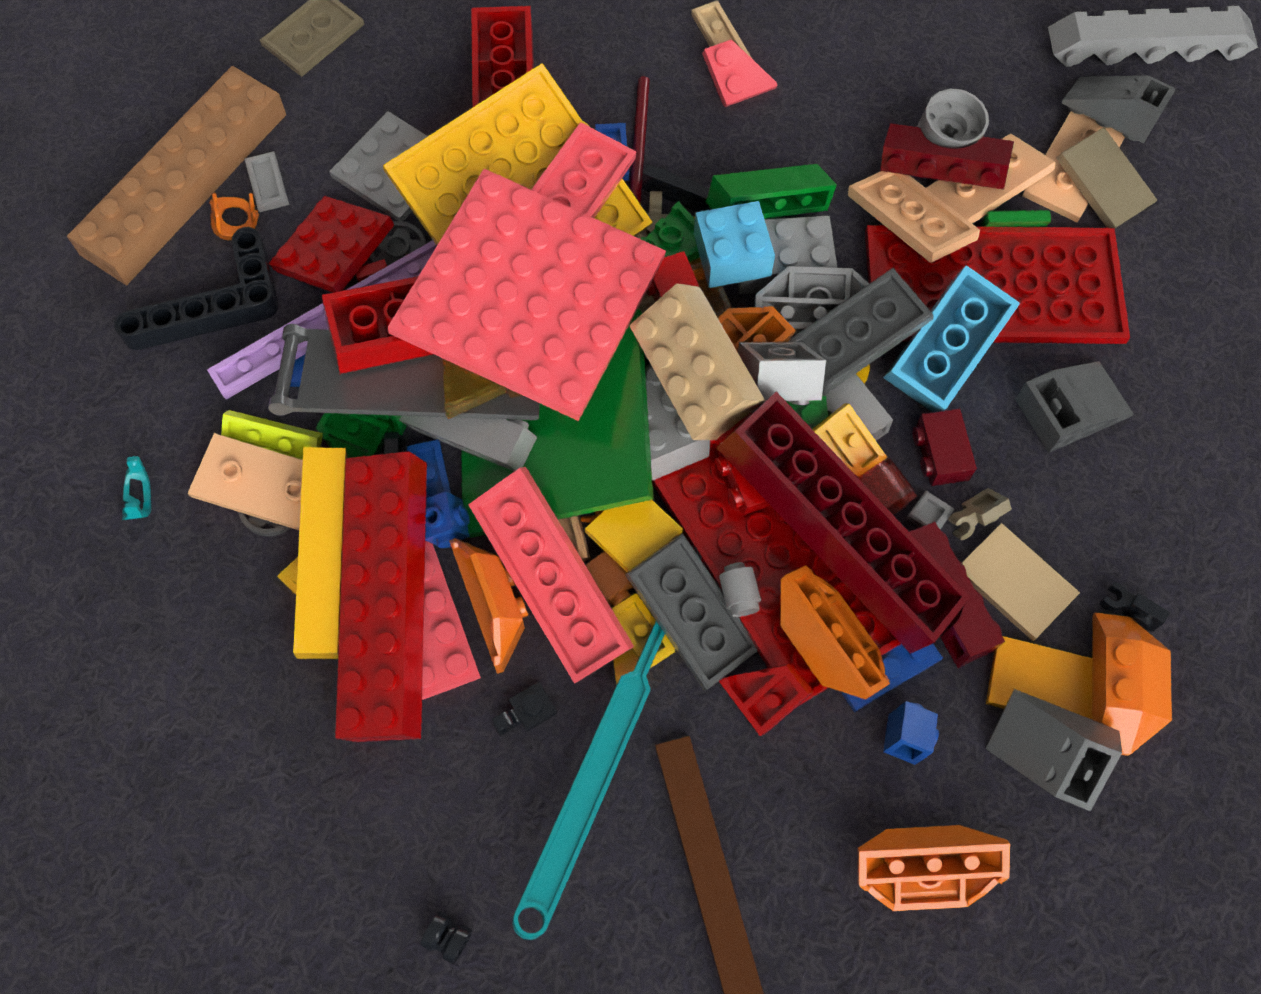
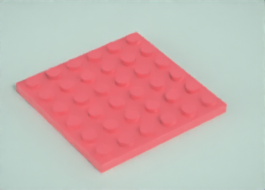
(528, 294)

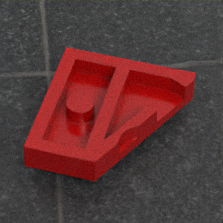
(767, 694)

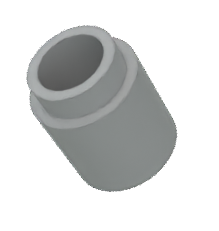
(740, 589)

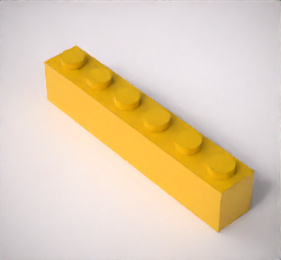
(320, 554)

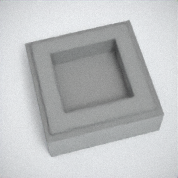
(930, 509)

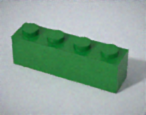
(778, 190)

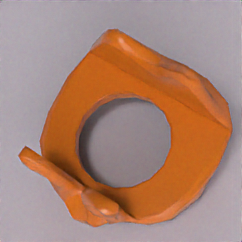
(220, 204)

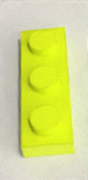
(269, 434)

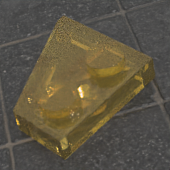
(466, 389)

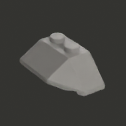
(809, 292)

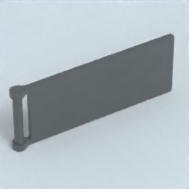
(395, 388)

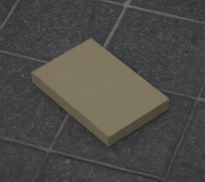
(311, 33)
(1106, 179)

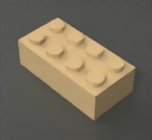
(696, 362)

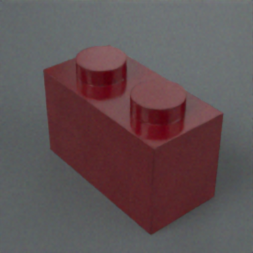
(944, 447)

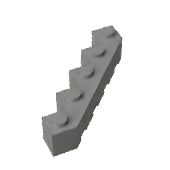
(1152, 35)

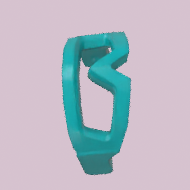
(136, 471)

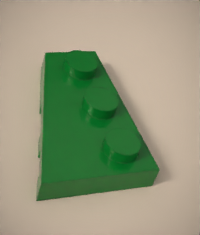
(675, 233)

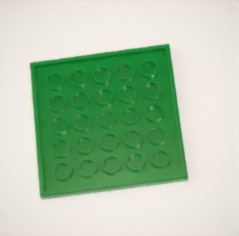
(589, 461)

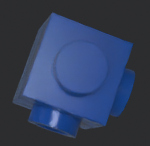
(445, 519)
(911, 733)

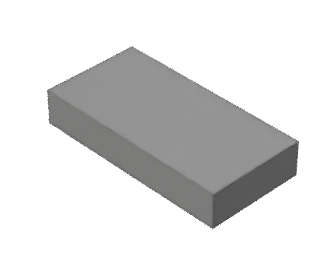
(266, 181)

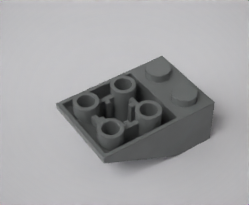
(1121, 102)
(1071, 404)
(1056, 748)

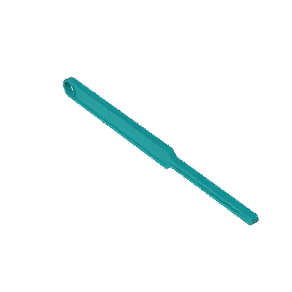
(587, 790)

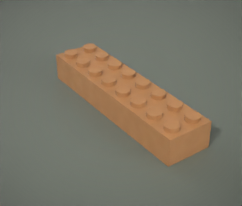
(177, 175)

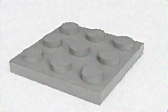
(363, 165)

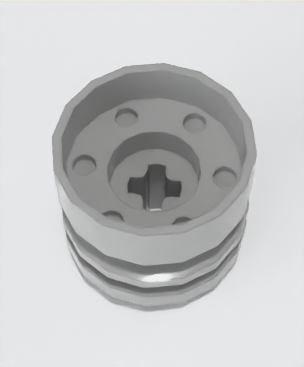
(954, 119)

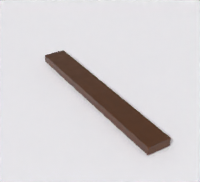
(708, 868)

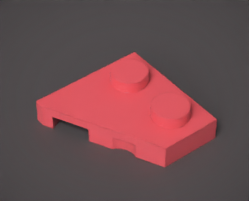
(736, 73)

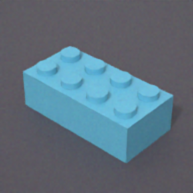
(954, 342)

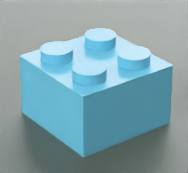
(734, 244)

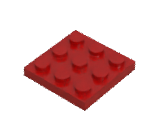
(331, 244)

